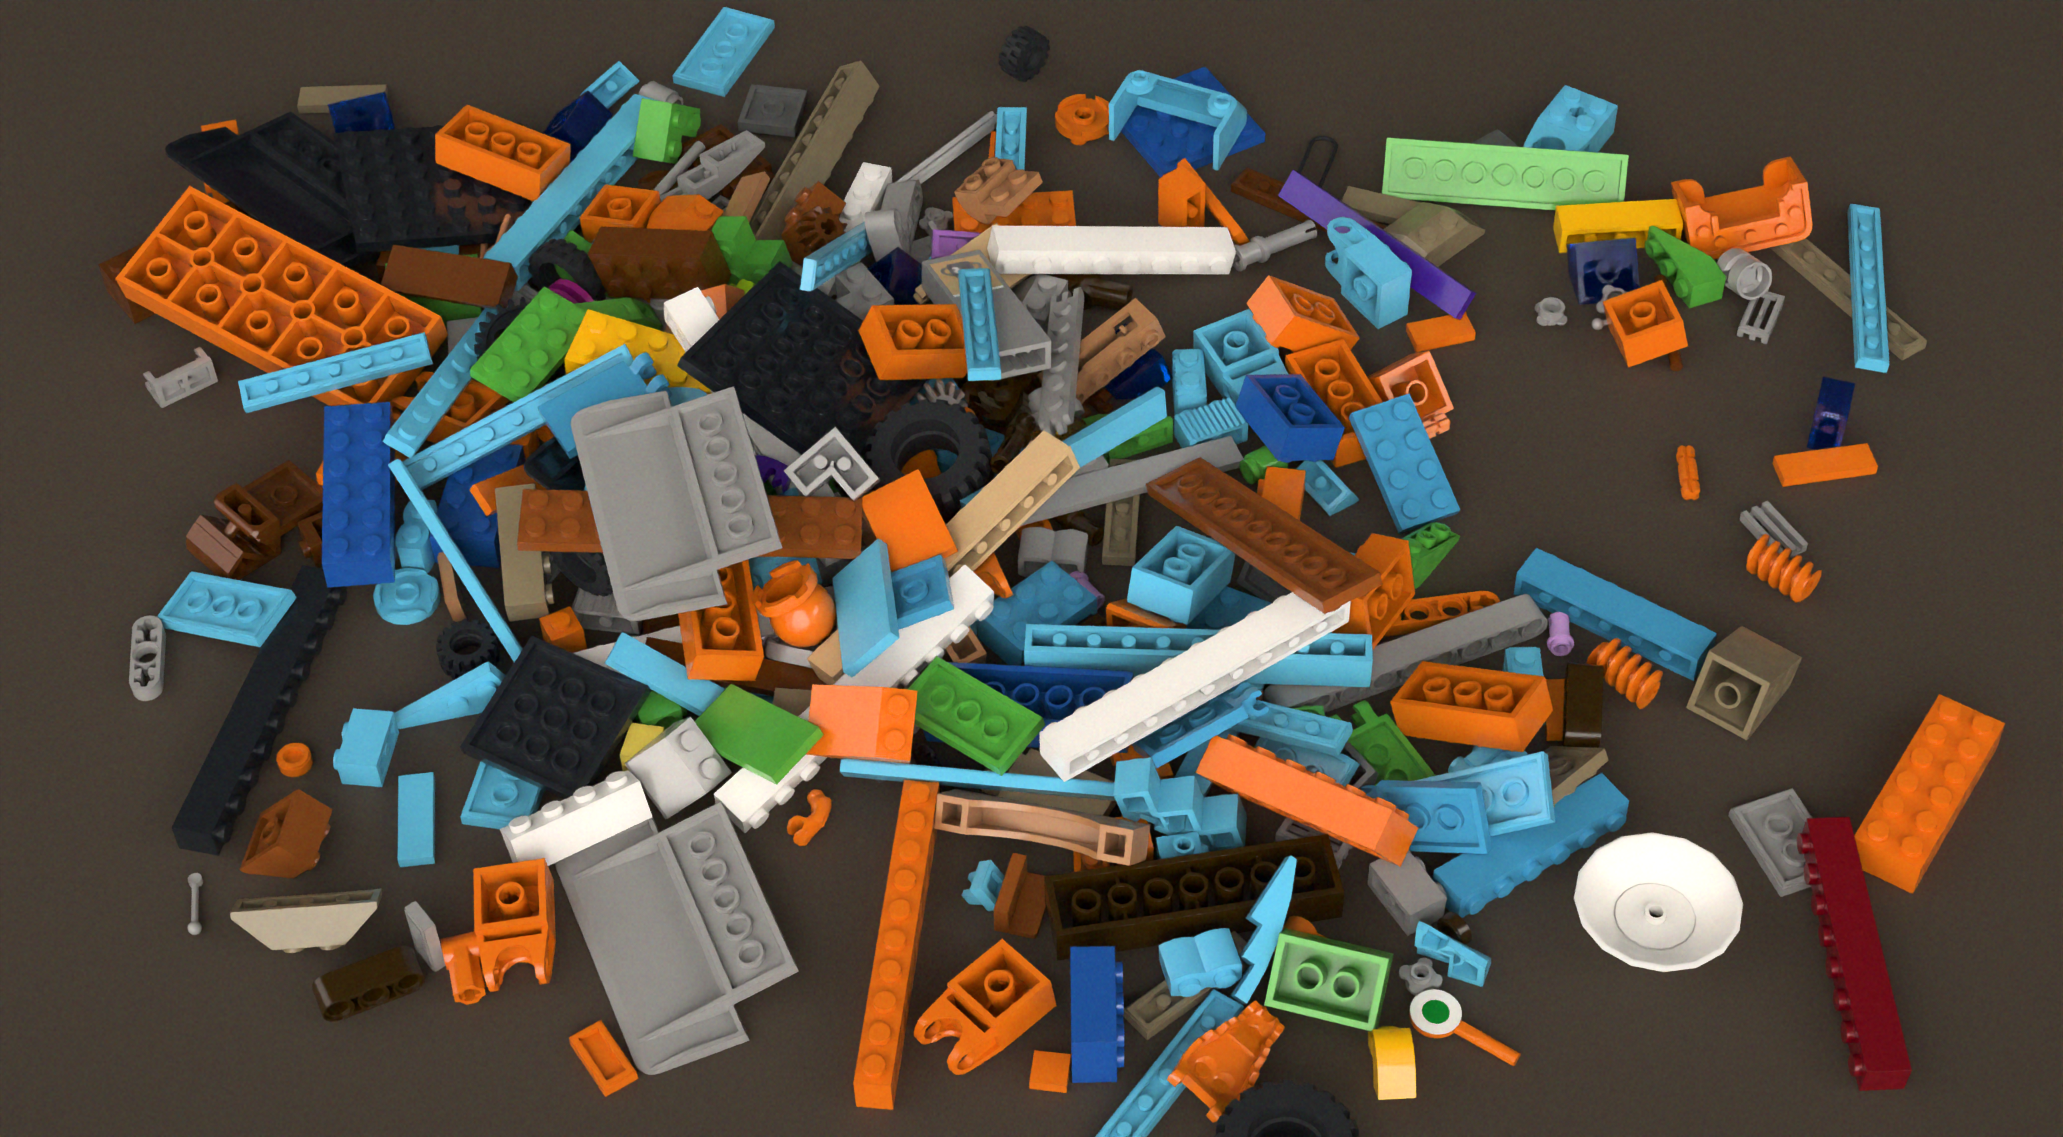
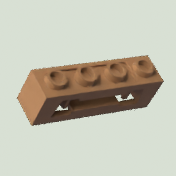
(1107, 354)

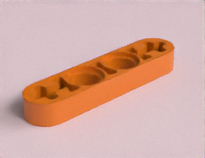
(1434, 607)

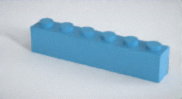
(1615, 613)
(1523, 854)

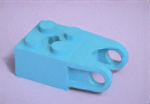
(1574, 122)
(1368, 273)
(1236, 349)

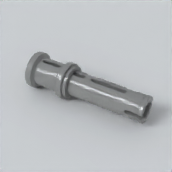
(1261, 248)

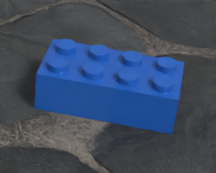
(463, 517)

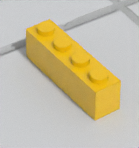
(1615, 221)

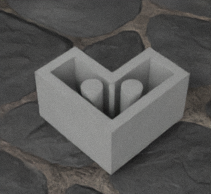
(860, 290)
(828, 459)

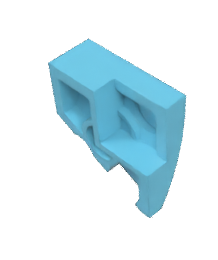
(1464, 962)

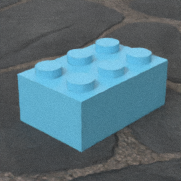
(1180, 575)

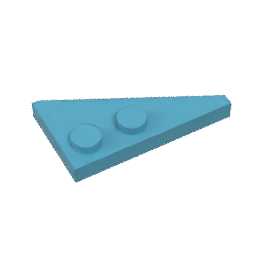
(456, 699)

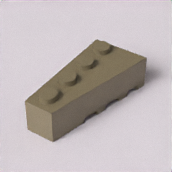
(522, 571)

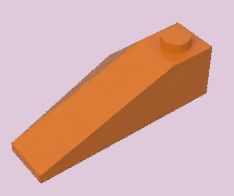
(684, 213)

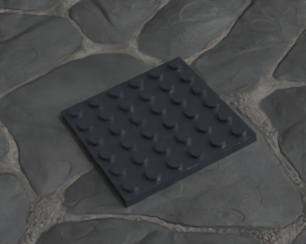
(409, 200)
(797, 364)

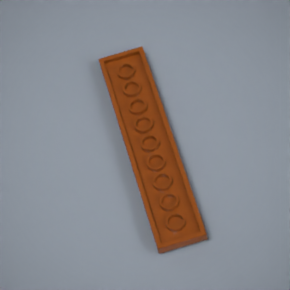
(805, 524)
(1265, 535)

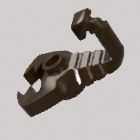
(1005, 392)

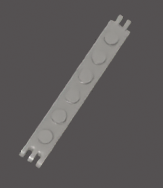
(1060, 380)

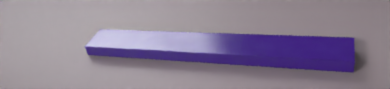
(1426, 277)

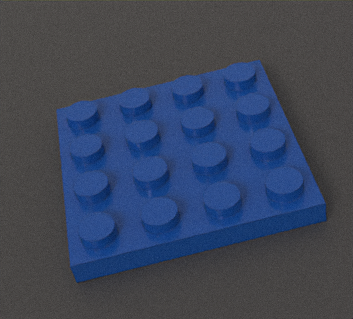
(1168, 138)

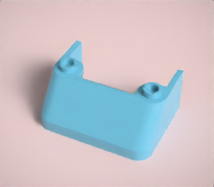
(1182, 101)

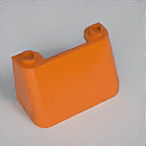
(1747, 217)

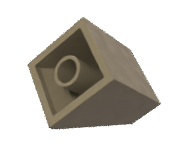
(1742, 681)

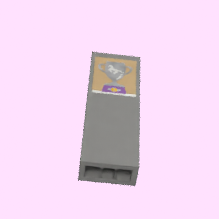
(1020, 338)

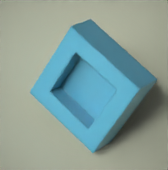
(985, 885)

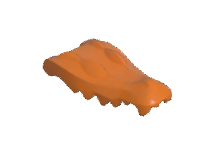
(1228, 1058)

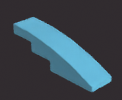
(1269, 916)

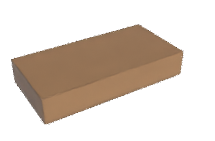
(451, 588)

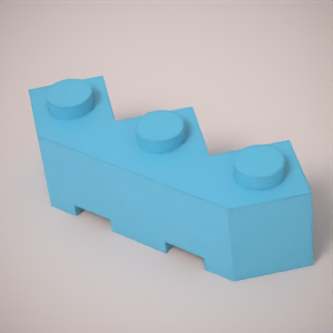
(1178, 805)

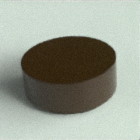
(1455, 927)

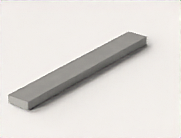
(1131, 478)

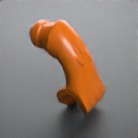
(806, 827)

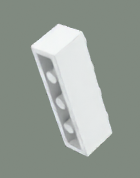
(578, 821)

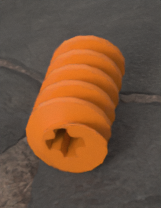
(1781, 571)
(1626, 672)

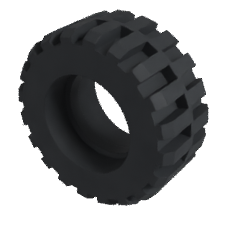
(933, 427)
(1286, 1112)

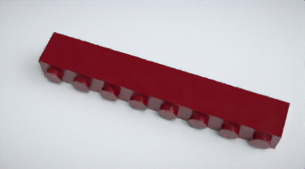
(1854, 955)

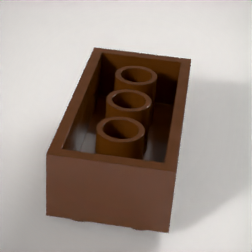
(657, 261)

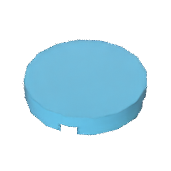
(409, 599)

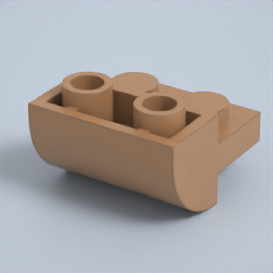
(996, 189)

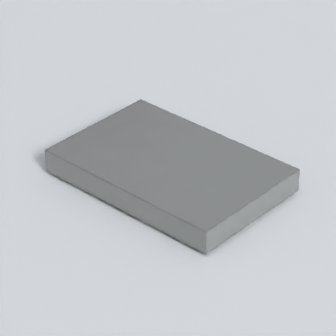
(1771, 834)

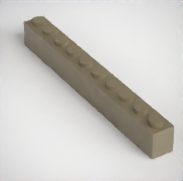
(816, 147)

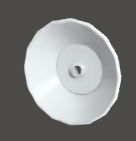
(1664, 878)

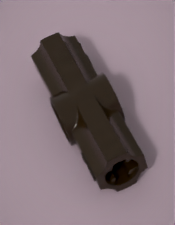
(1098, 291)

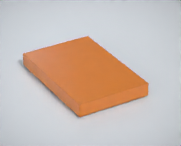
(908, 521)

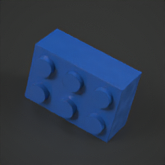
(1289, 417)
(1096, 1014)

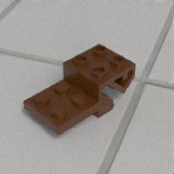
(255, 521)

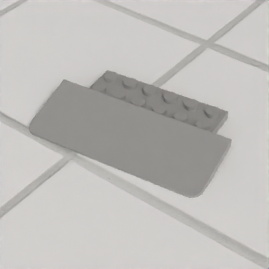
(672, 498)
(676, 934)

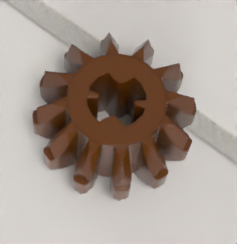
(819, 228)

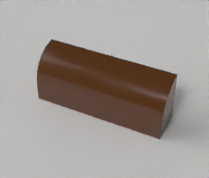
(449, 277)

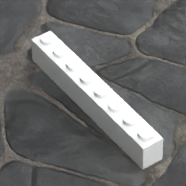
(1110, 250)

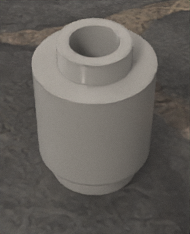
(660, 92)

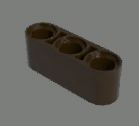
(1582, 705)
(368, 983)

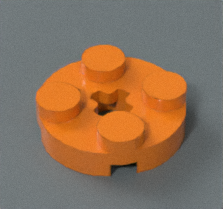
(1078, 129)

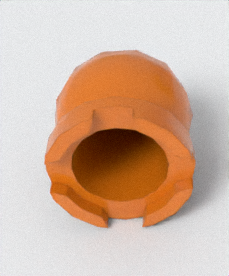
(796, 605)

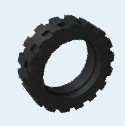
(571, 260)

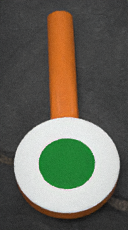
(1439, 1015)

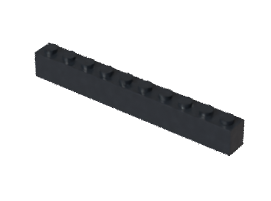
(257, 716)

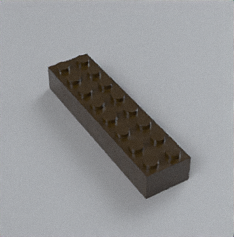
(1187, 895)

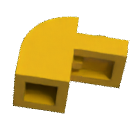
(1393, 1062)

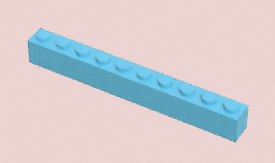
(570, 194)
(1325, 662)

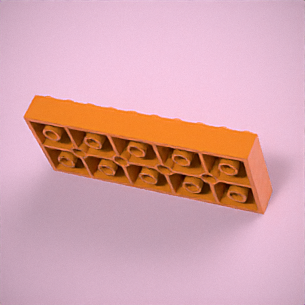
(269, 296)

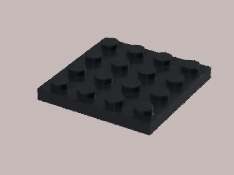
(555, 719)

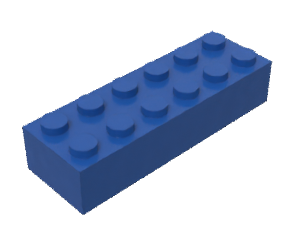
(358, 496)
(1046, 690)

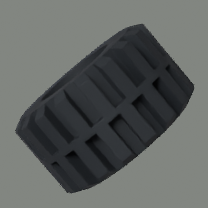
(585, 571)

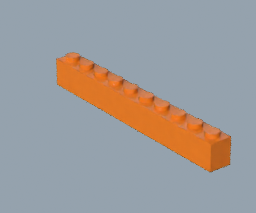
(897, 948)

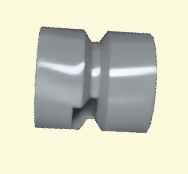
(1745, 273)

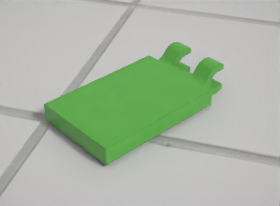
(1385, 746)

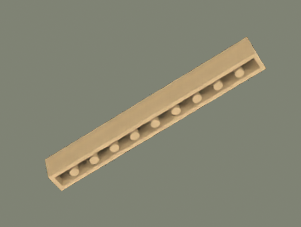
(986, 521)

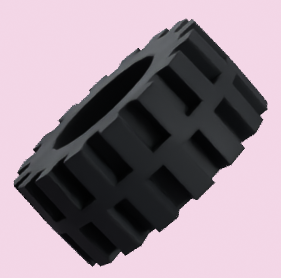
(1024, 53)
(462, 636)

